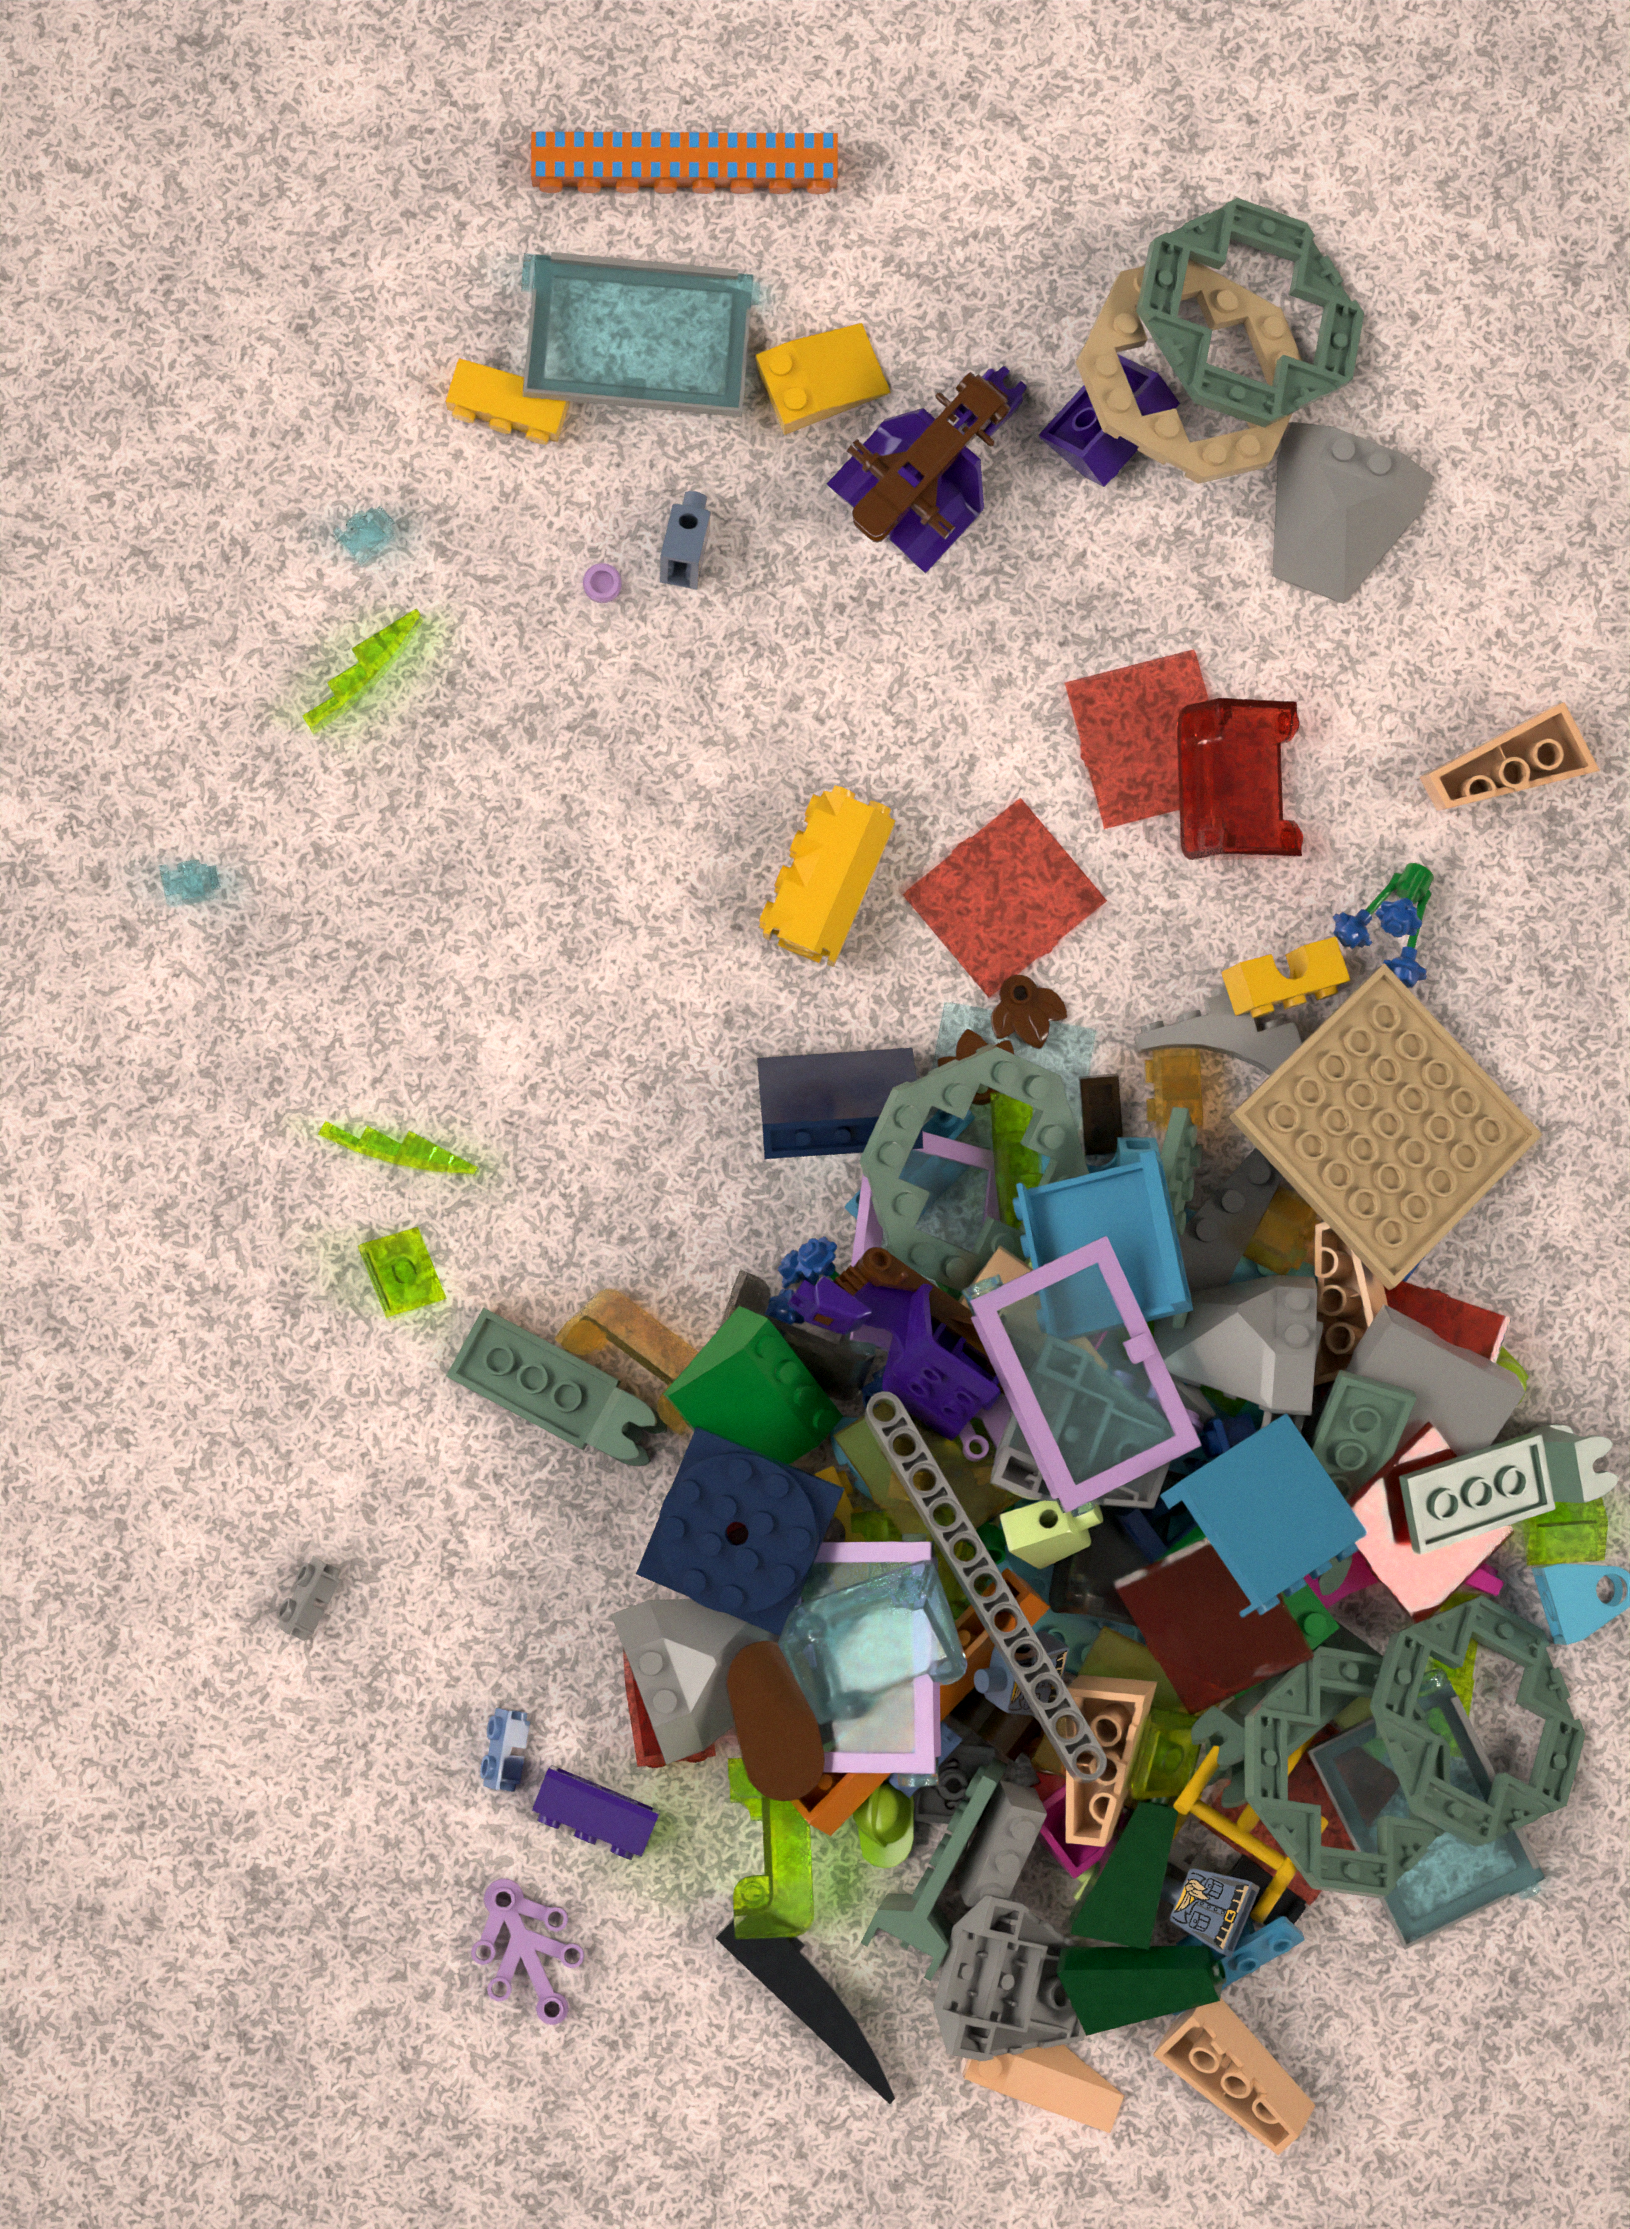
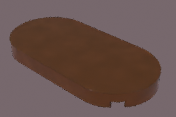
(773, 1724)

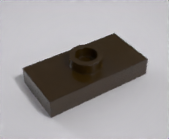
(1100, 1113)

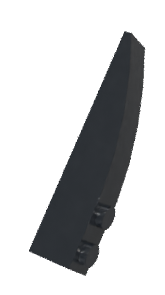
(810, 1997)

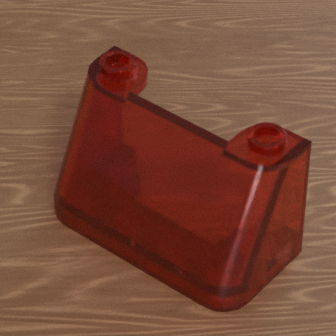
(1235, 779)

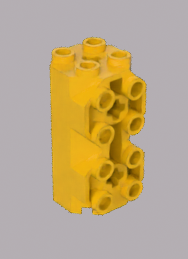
(828, 874)

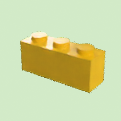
(499, 399)

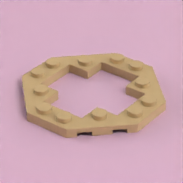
(1162, 433)

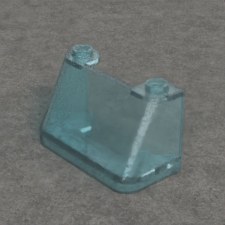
(872, 1639)

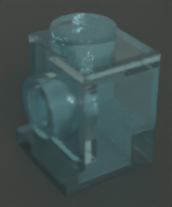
(366, 534)
(189, 883)

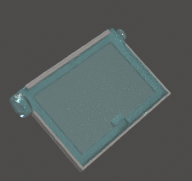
(637, 333)
(1453, 1875)

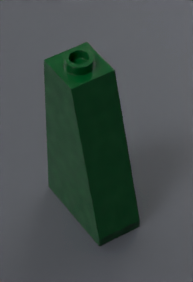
(1128, 1880)
(1136, 1984)

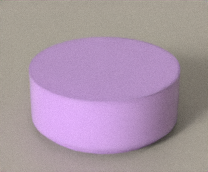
(602, 583)

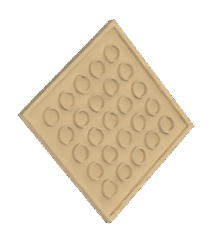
(1385, 1126)

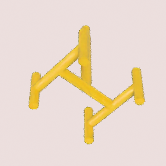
(1239, 1832)

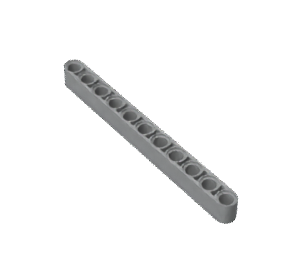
(985, 1607)

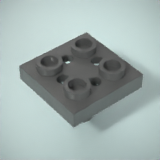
(952, 1784)

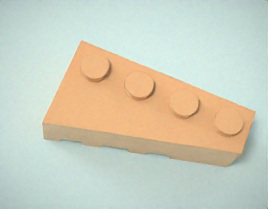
(1520, 758)
(1346, 1303)
(1117, 1716)
(1236, 2073)

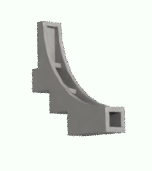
(1225, 1034)

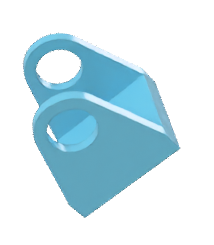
(1572, 1599)

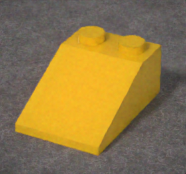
(821, 376)

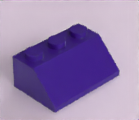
(1078, 434)
(595, 1812)

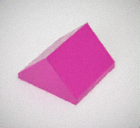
(1052, 1835)

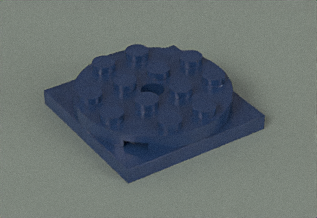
(785, 1521)

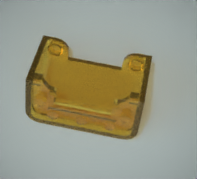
(638, 1334)

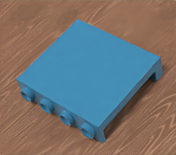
(1130, 1209)
(1270, 1513)

